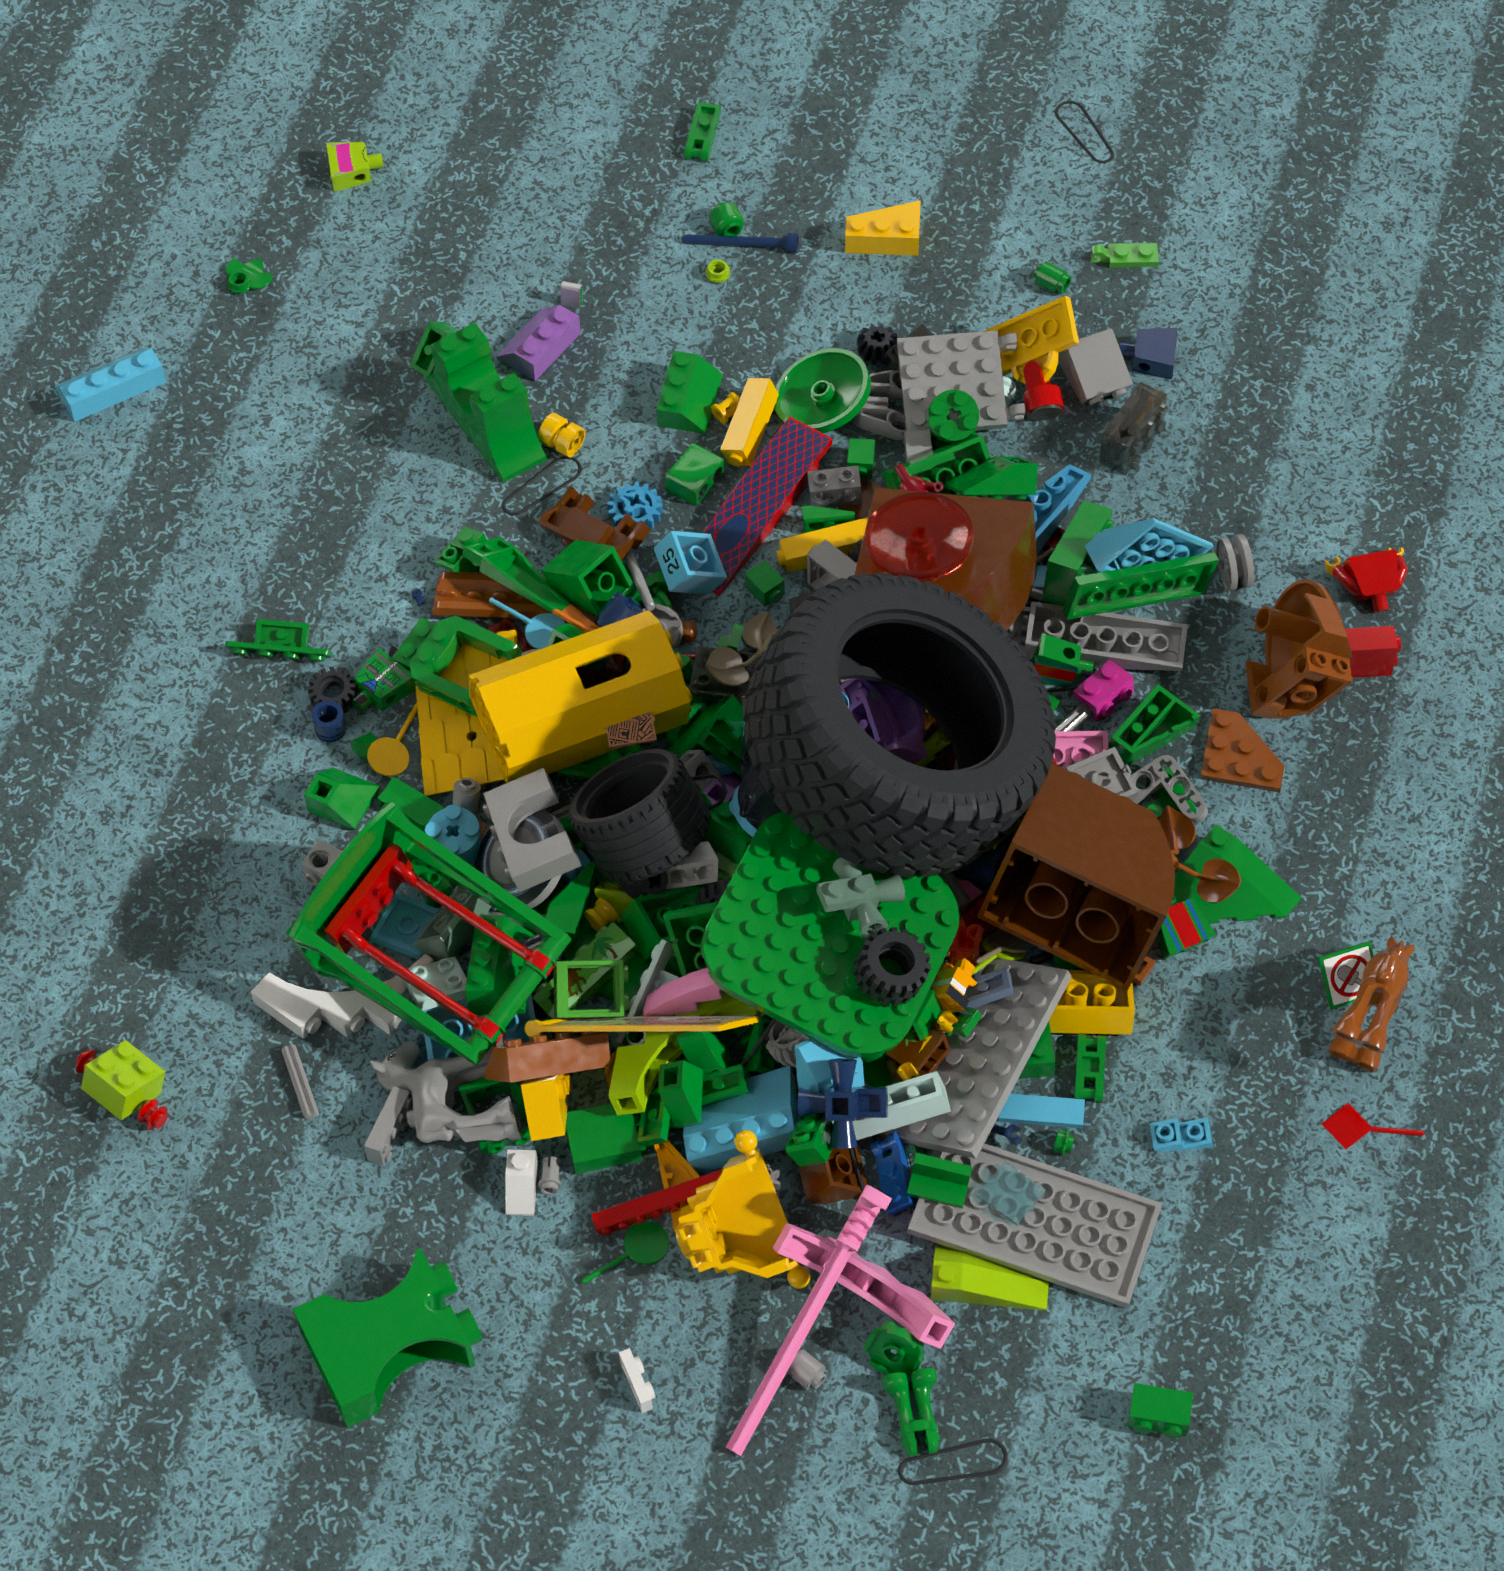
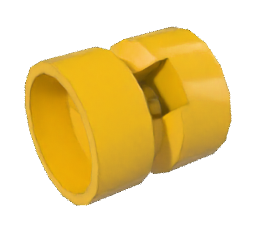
(562, 435)

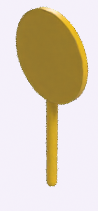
(389, 755)

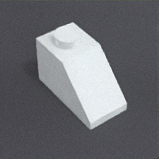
(521, 1182)

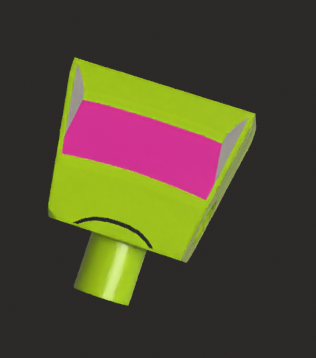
(351, 164)

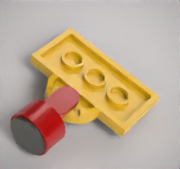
(1040, 338)

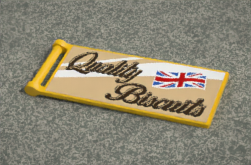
(638, 1024)

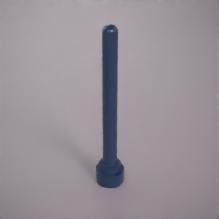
(788, 242)

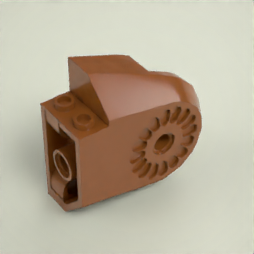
(1303, 653)

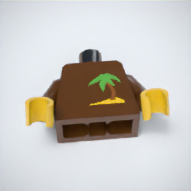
(916, 1057)

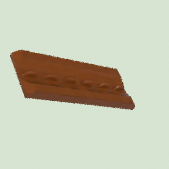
(470, 594)

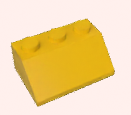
(1093, 1007)

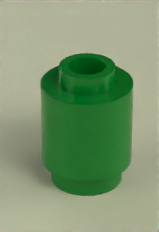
(1052, 278)

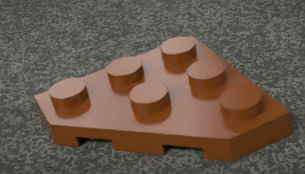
(1239, 755)

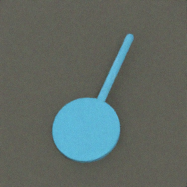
(538, 628)

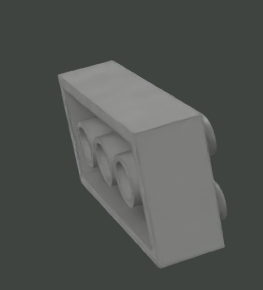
(388, 1126)

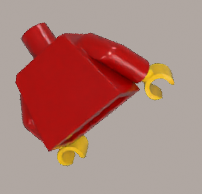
(1371, 576)

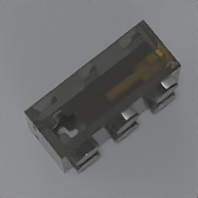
(1133, 429)

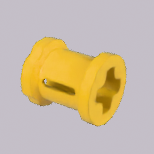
(719, 410)

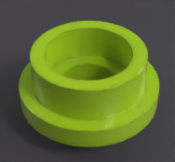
(717, 265)

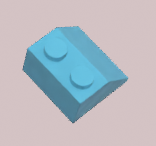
(814, 1068)

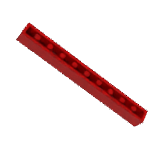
(649, 1206)

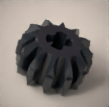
(875, 342)

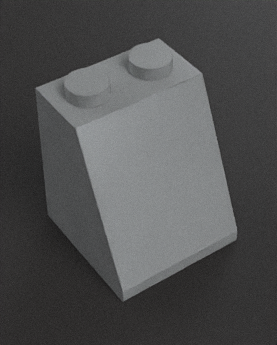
(1096, 368)

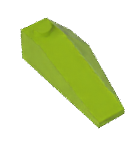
(978, 1281)

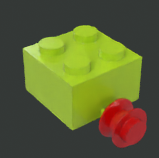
(124, 1083)

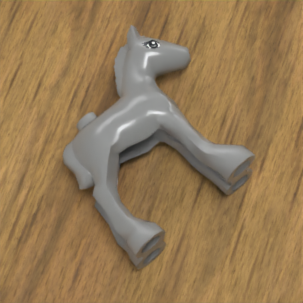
(433, 1097)

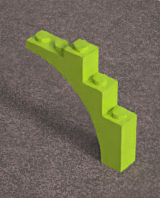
(639, 1065)

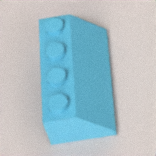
(111, 383)

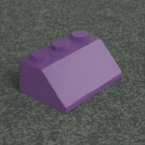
(541, 341)

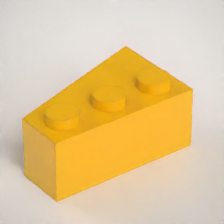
(885, 231)
(546, 1105)

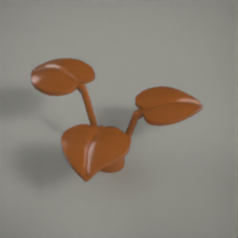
(1218, 876)

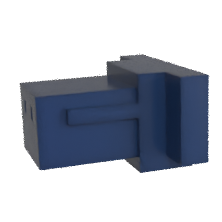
(417, 595)

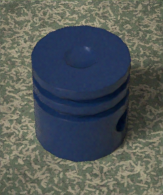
(328, 721)

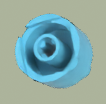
(457, 831)

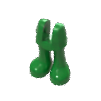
(921, 1382)

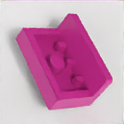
(1105, 690)

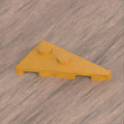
(673, 1170)

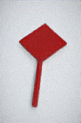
(1349, 1126)

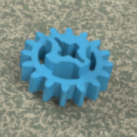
(636, 503)

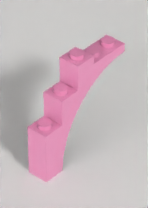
(872, 1282)

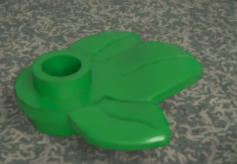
(249, 274)

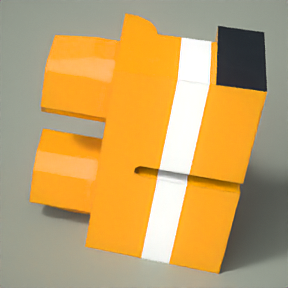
(952, 983)

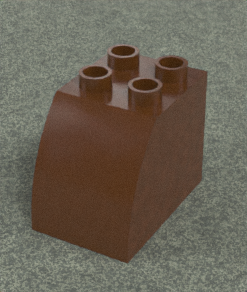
(1002, 558)
(1085, 878)

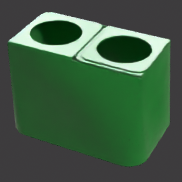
(692, 473)

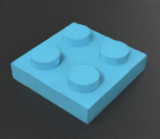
(403, 924)

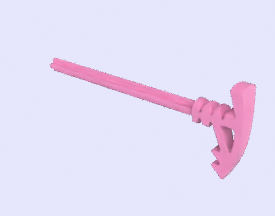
(846, 1244)

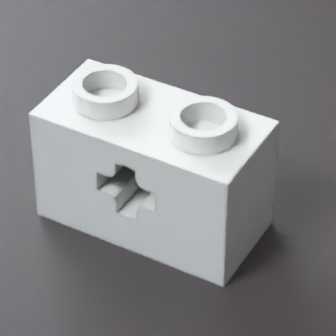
(695, 869)

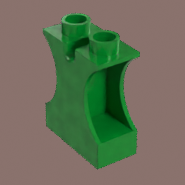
(374, 1341)

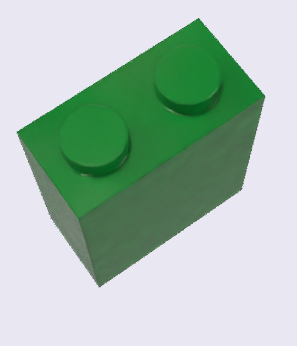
(602, 1138)

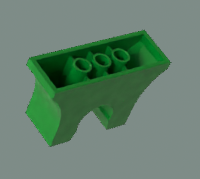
(486, 407)

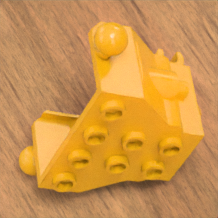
(738, 1220)

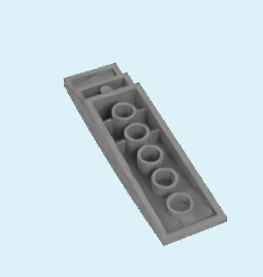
(1106, 636)

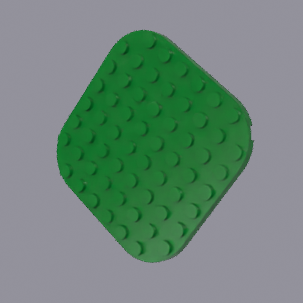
(796, 961)

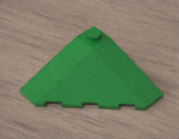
(1260, 888)

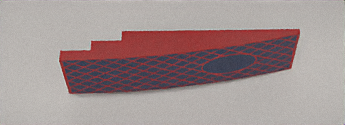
(765, 494)

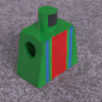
(1059, 661)
(1183, 928)

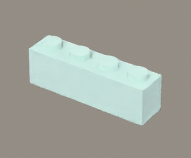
(907, 1104)

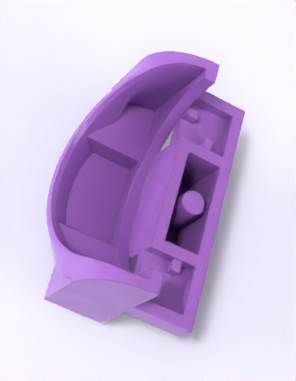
(890, 720)

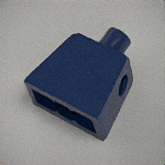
(1152, 351)

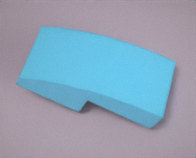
(1177, 1136)

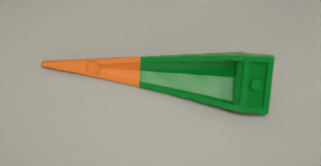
(512, 569)

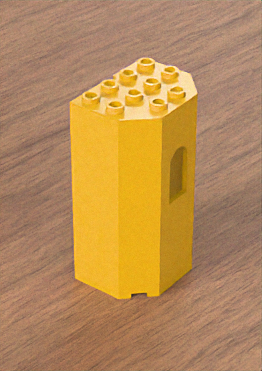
(546, 718)

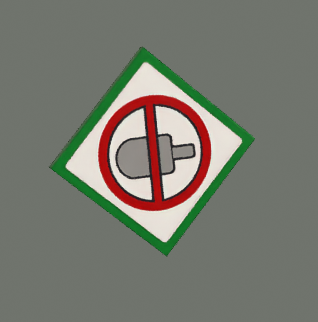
(1343, 973)

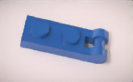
(893, 1172)

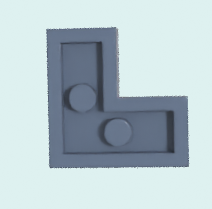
(989, 987)

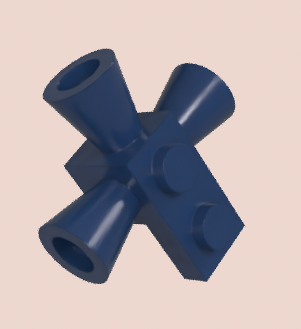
(844, 1103)

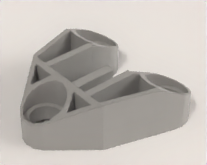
(875, 414)

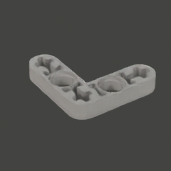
(1160, 778)

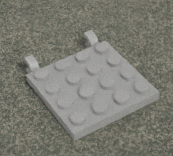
(956, 363)

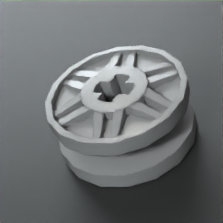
(1235, 562)

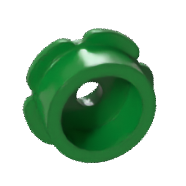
(1063, 1142)

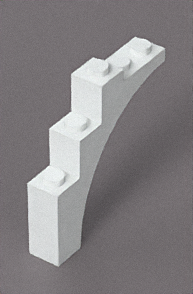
(345, 1011)

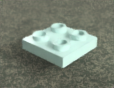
(443, 975)

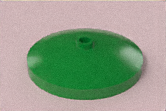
(823, 389)

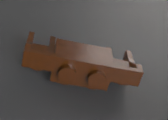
(571, 522)

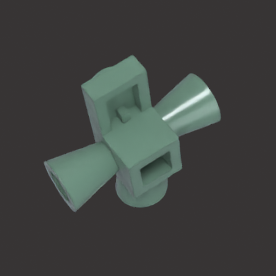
(859, 895)

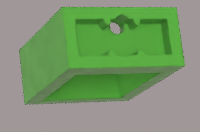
(560, 975)

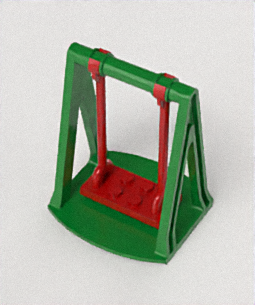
(361, 887)

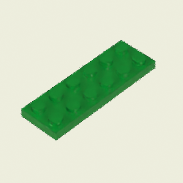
(1140, 585)

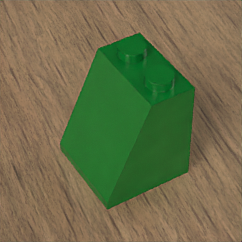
(588, 575)

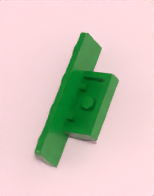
(280, 637)

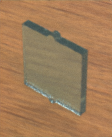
(1011, 1193)

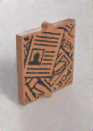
(632, 731)

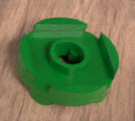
(888, 1337)

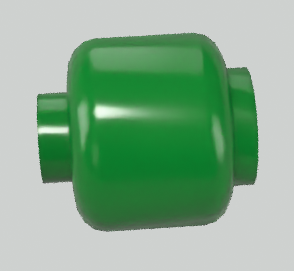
(726, 219)

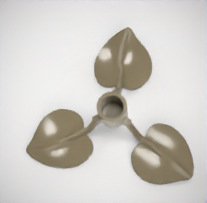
(727, 664)

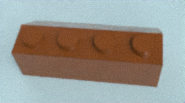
(548, 1056)

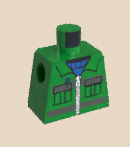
(382, 682)

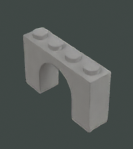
(507, 809)

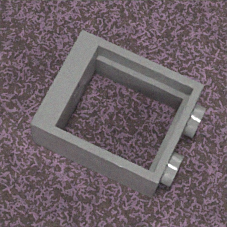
(827, 564)

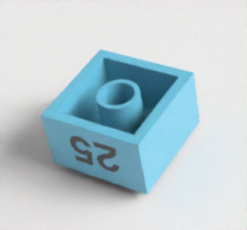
(690, 562)

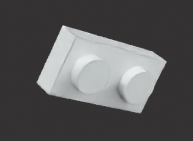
(633, 1369)

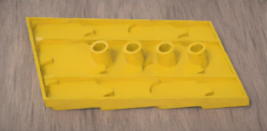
(447, 731)

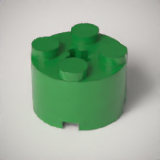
(959, 403)

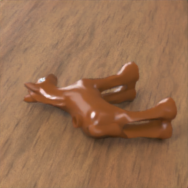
(1381, 986)

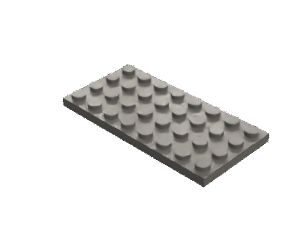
(988, 1062)
(1075, 1237)

